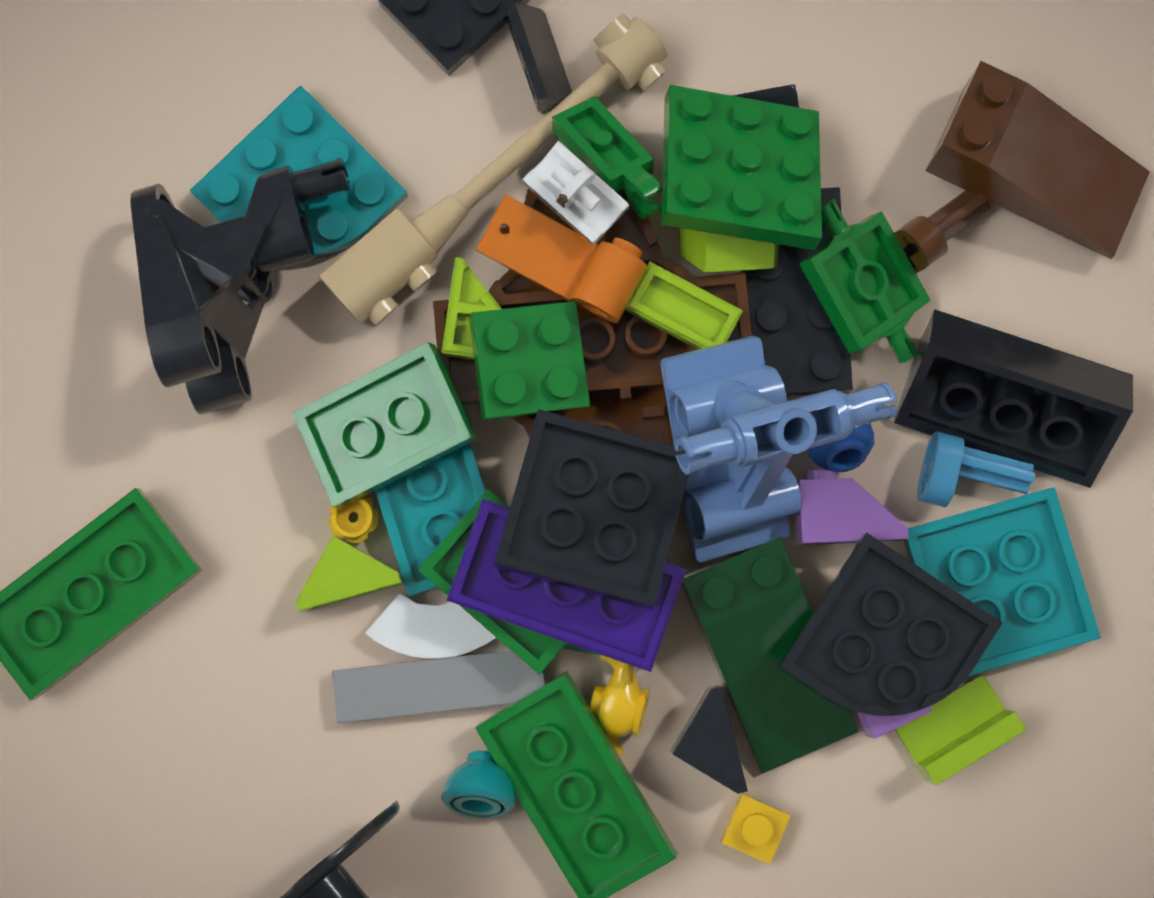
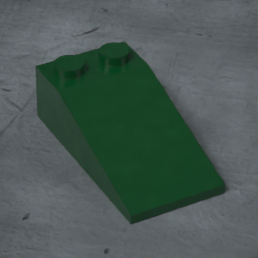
(749, 619)

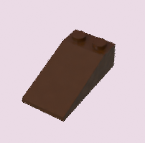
(1038, 161)

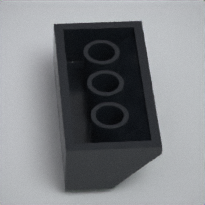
(1015, 398)

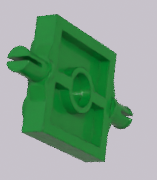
(865, 282)

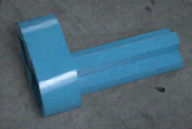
(948, 459)

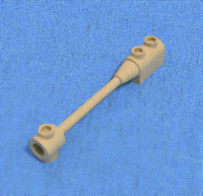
(403, 250)

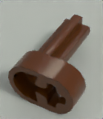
(926, 238)

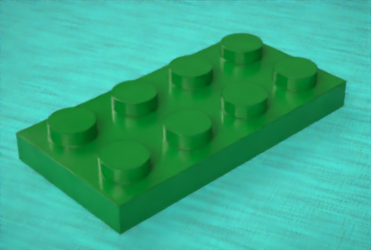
(89, 592)
(576, 789)

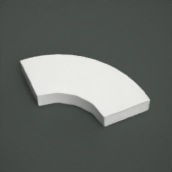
(428, 629)

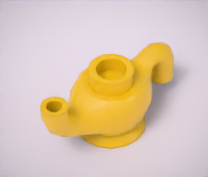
(620, 704)

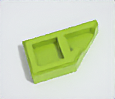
(465, 297)

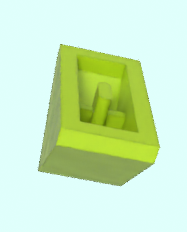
(726, 253)
(344, 575)

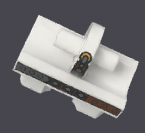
(576, 193)

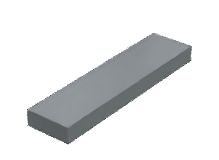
(432, 686)

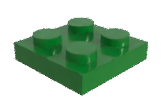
(529, 360)

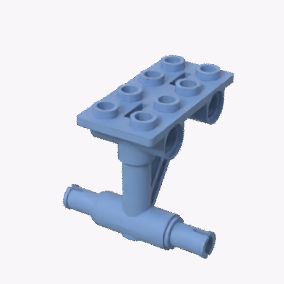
(740, 437)

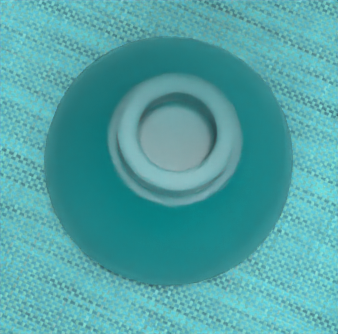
(479, 788)

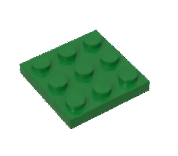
(741, 168)

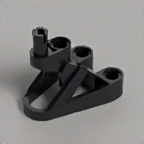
(205, 334)

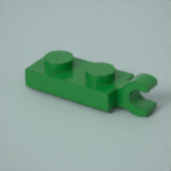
(609, 152)

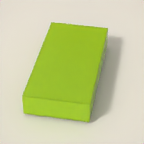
(682, 309)

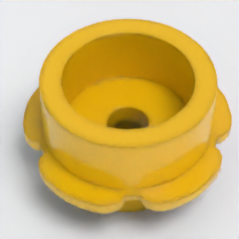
(358, 531)

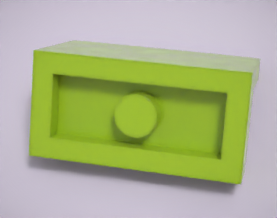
(959, 730)

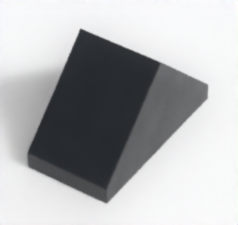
(709, 742)

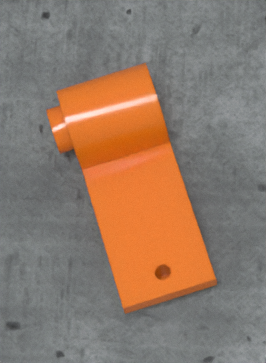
(562, 261)

